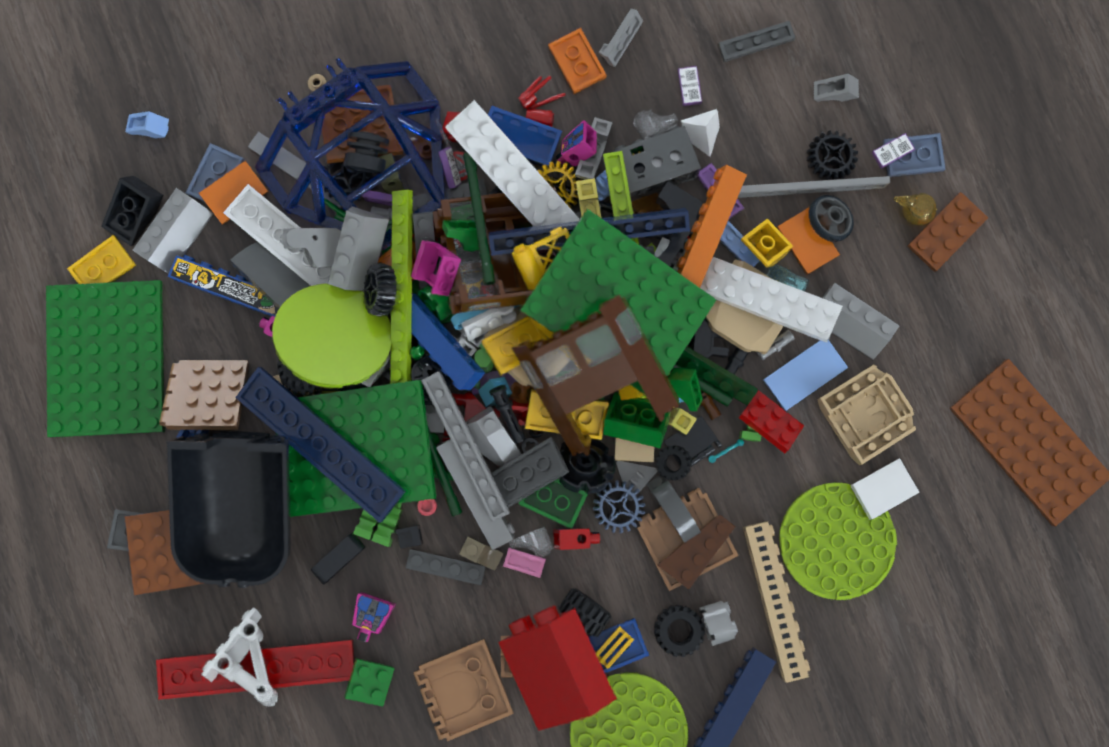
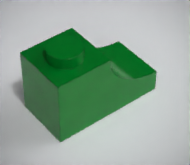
(463, 231)
(687, 386)

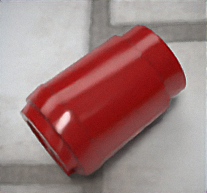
(542, 116)

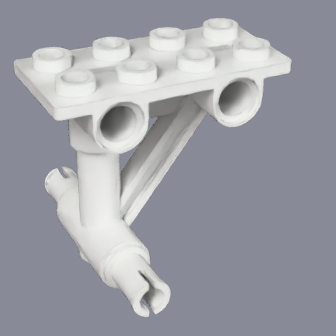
(234, 652)

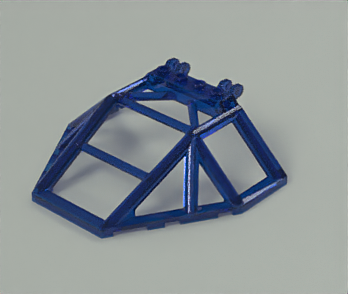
(334, 95)

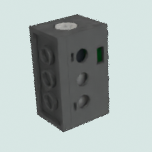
(659, 160)

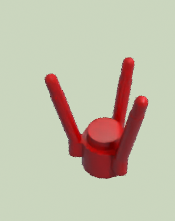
(528, 98)

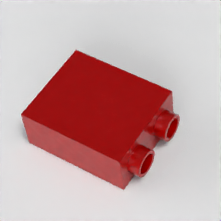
(556, 668)

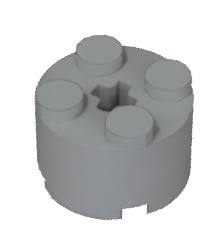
(718, 623)

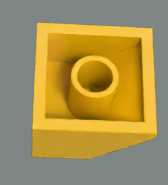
(767, 243)

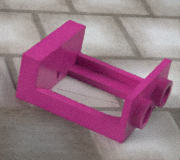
(426, 263)

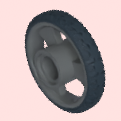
(829, 219)

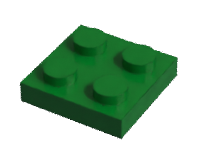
(369, 682)

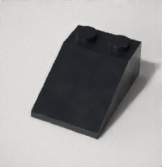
(131, 209)

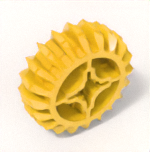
(567, 174)

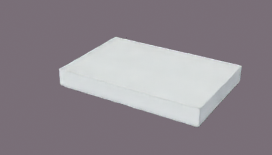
(884, 489)

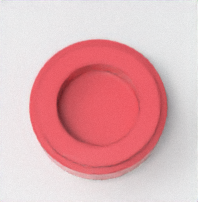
(427, 507)

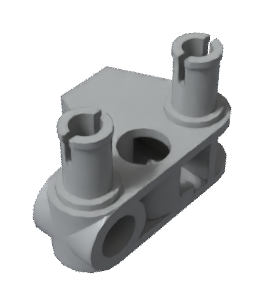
(318, 252)

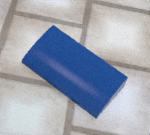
(531, 138)

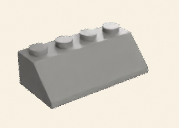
(173, 230)
(357, 248)
(860, 323)

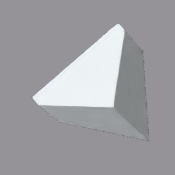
(703, 130)

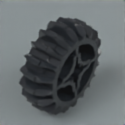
(826, 150)
(352, 175)
(380, 289)

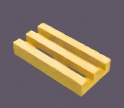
(616, 644)

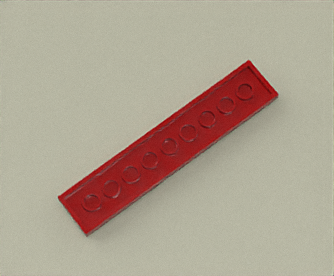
(284, 667)

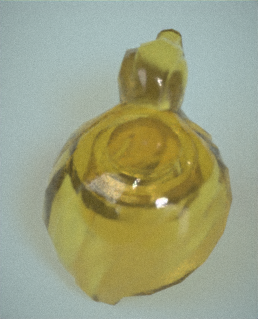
(917, 208)

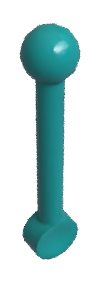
(712, 458)

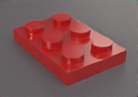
(771, 421)

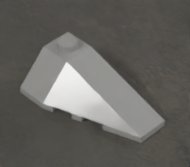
(492, 437)

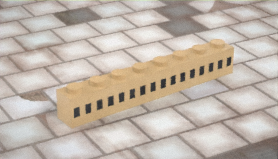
(776, 602)

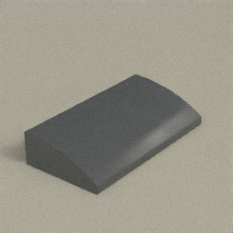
(267, 274)

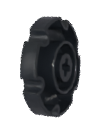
(588, 471)

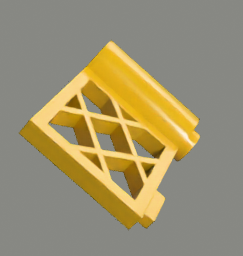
(530, 262)

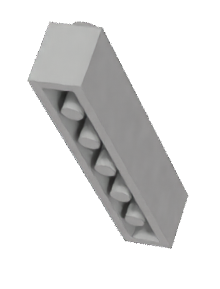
(496, 532)

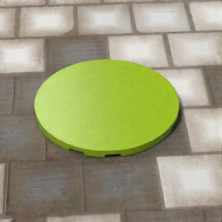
(330, 336)
(834, 545)
(639, 717)

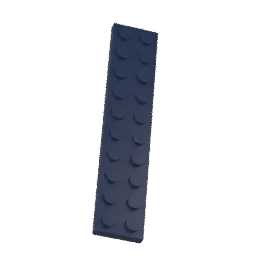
(320, 444)

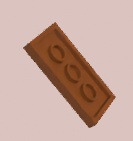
(947, 231)

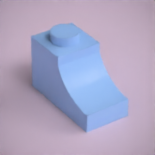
(147, 125)

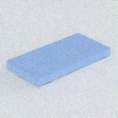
(805, 374)

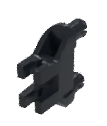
(704, 342)

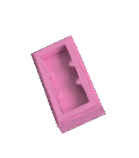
(524, 562)

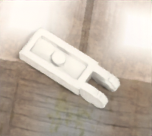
(488, 321)

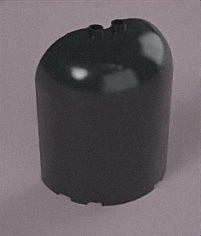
(229, 506)

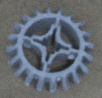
(634, 515)

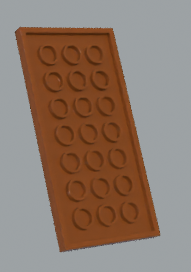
(1031, 442)

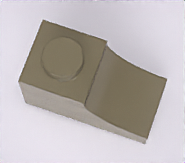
(481, 553)

